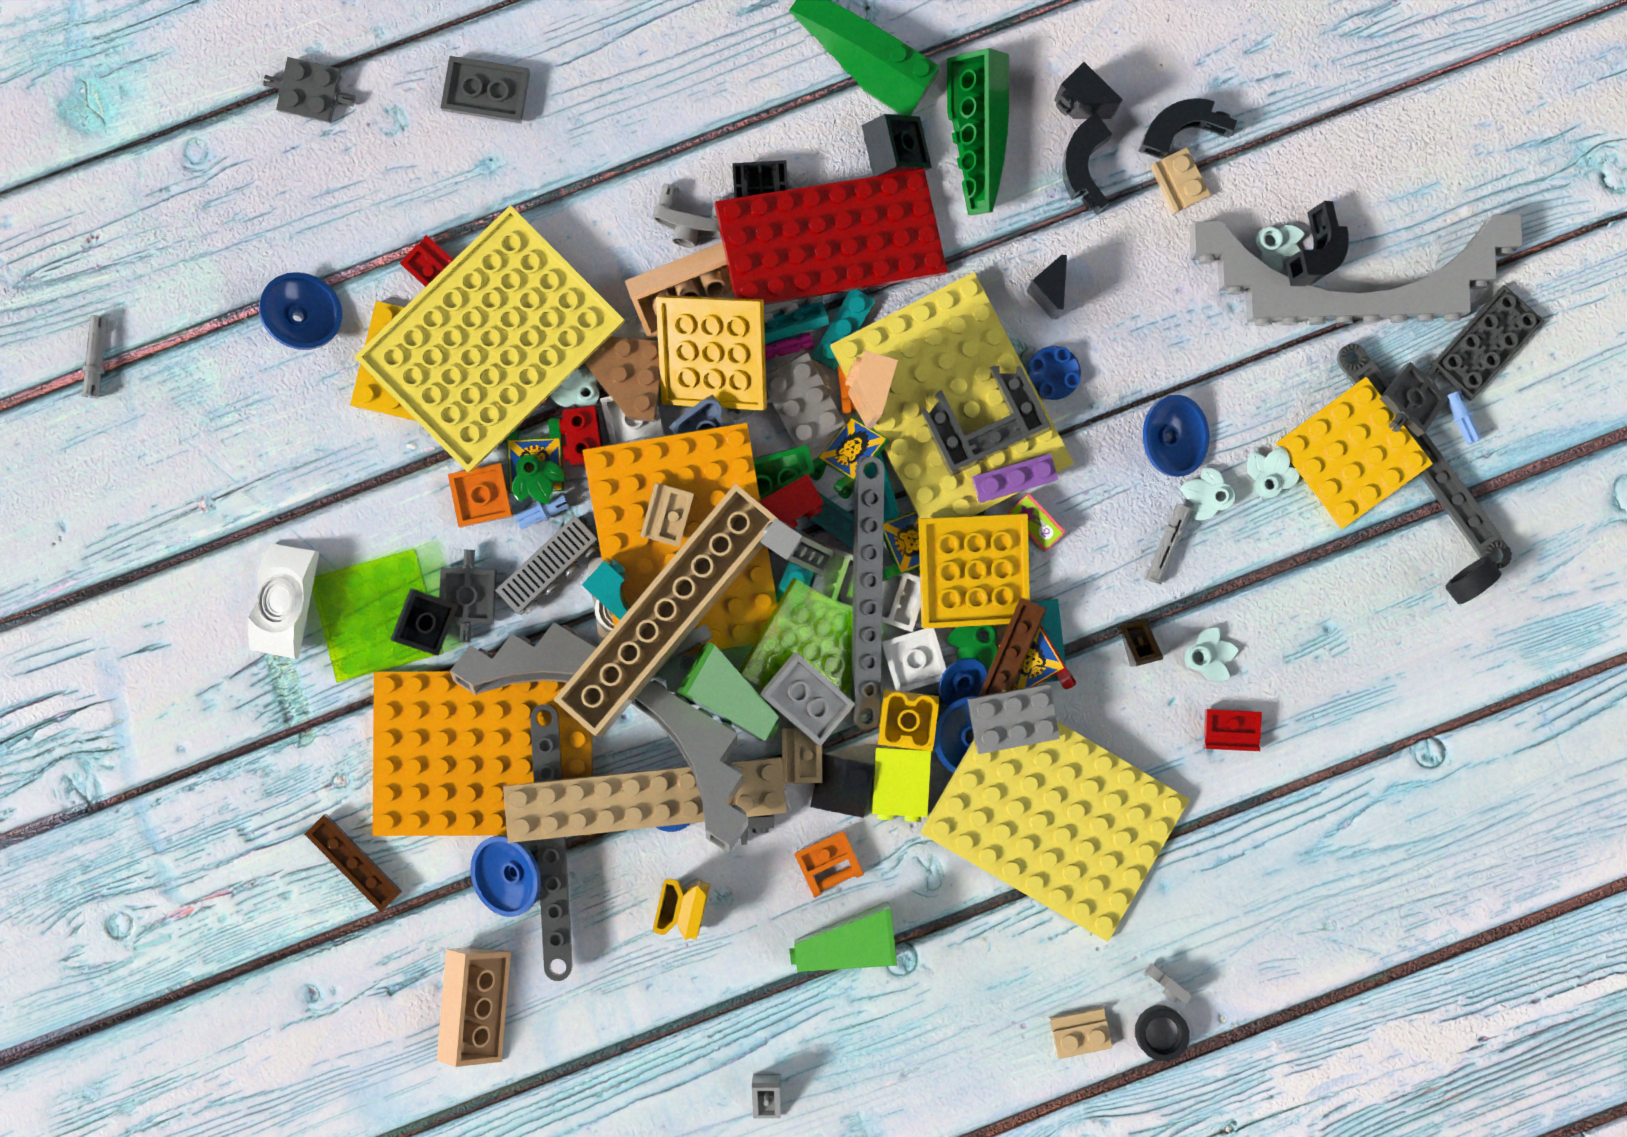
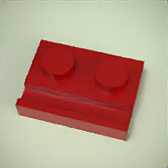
(426, 261)
(1232, 730)

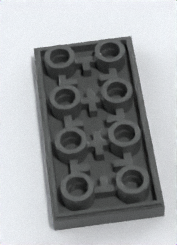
(1487, 342)

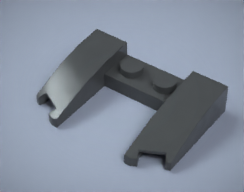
(1023, 424)

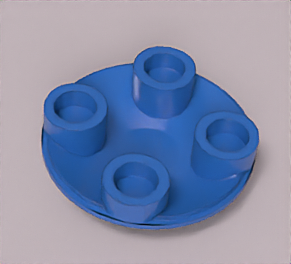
(1054, 372)

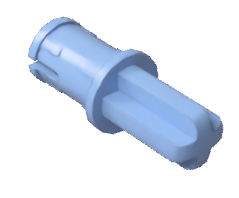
(1463, 417)
(541, 511)

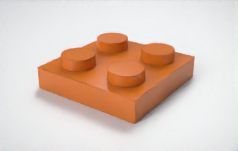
(480, 495)

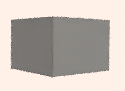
(766, 1096)

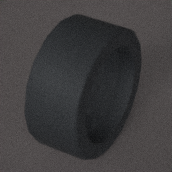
(1473, 580)
(1162, 1054)

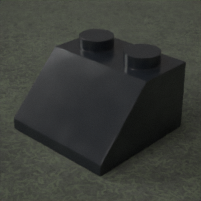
(1086, 94)
(896, 144)

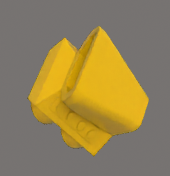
(908, 720)
(681, 907)

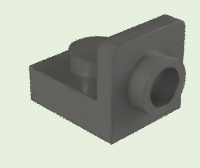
(759, 824)

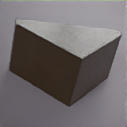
(1140, 643)

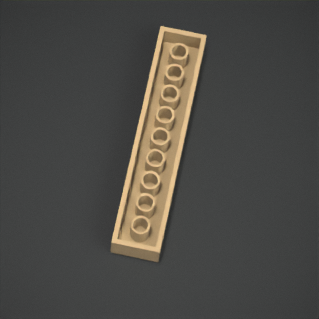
(666, 612)
(631, 800)

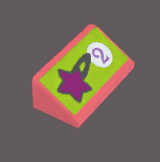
(1041, 525)

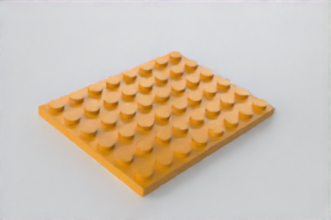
(698, 462)
(451, 752)

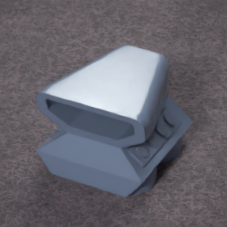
(702, 416)

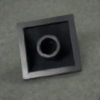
(1049, 287)
(424, 622)

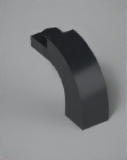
(1180, 116)
(1075, 171)
(1328, 251)

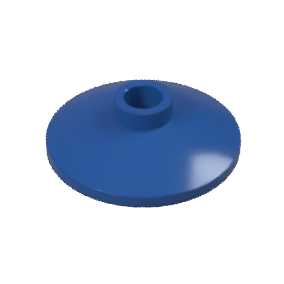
(962, 680)

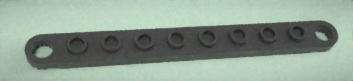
(1439, 476)
(867, 592)
(552, 852)

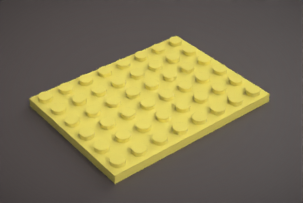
(489, 339)
(945, 346)
(1058, 824)

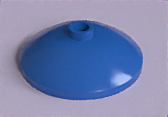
(303, 297)
(1176, 435)
(951, 733)
(505, 876)

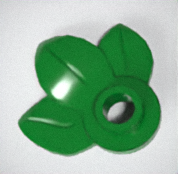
(538, 482)
(972, 646)

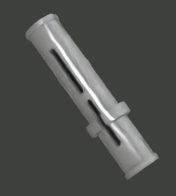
(94, 357)
(1168, 544)

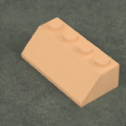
(691, 276)
(870, 384)
(473, 1006)

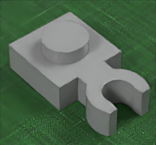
(1172, 989)

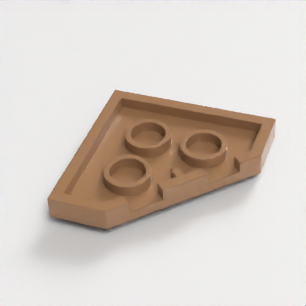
(629, 375)

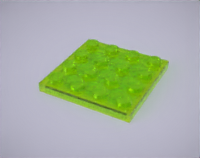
(361, 611)
(812, 628)

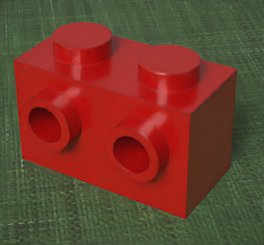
(581, 432)
(794, 501)

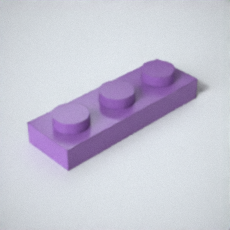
(1014, 478)

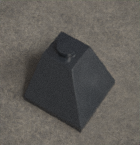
(844, 786)

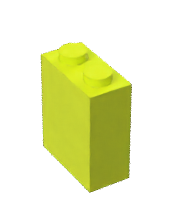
(901, 783)

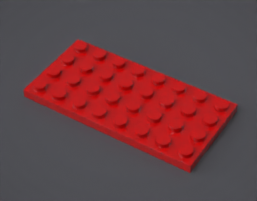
(831, 237)

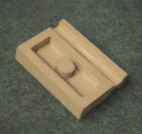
(1180, 180)
(667, 514)
(801, 758)
(1080, 1032)

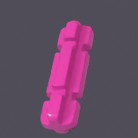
(788, 346)

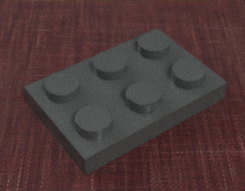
(485, 89)

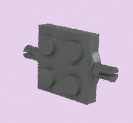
(309, 90)
(1414, 399)
(473, 593)

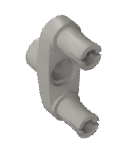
(685, 225)

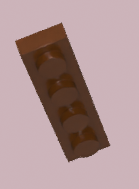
(1014, 647)
(353, 862)

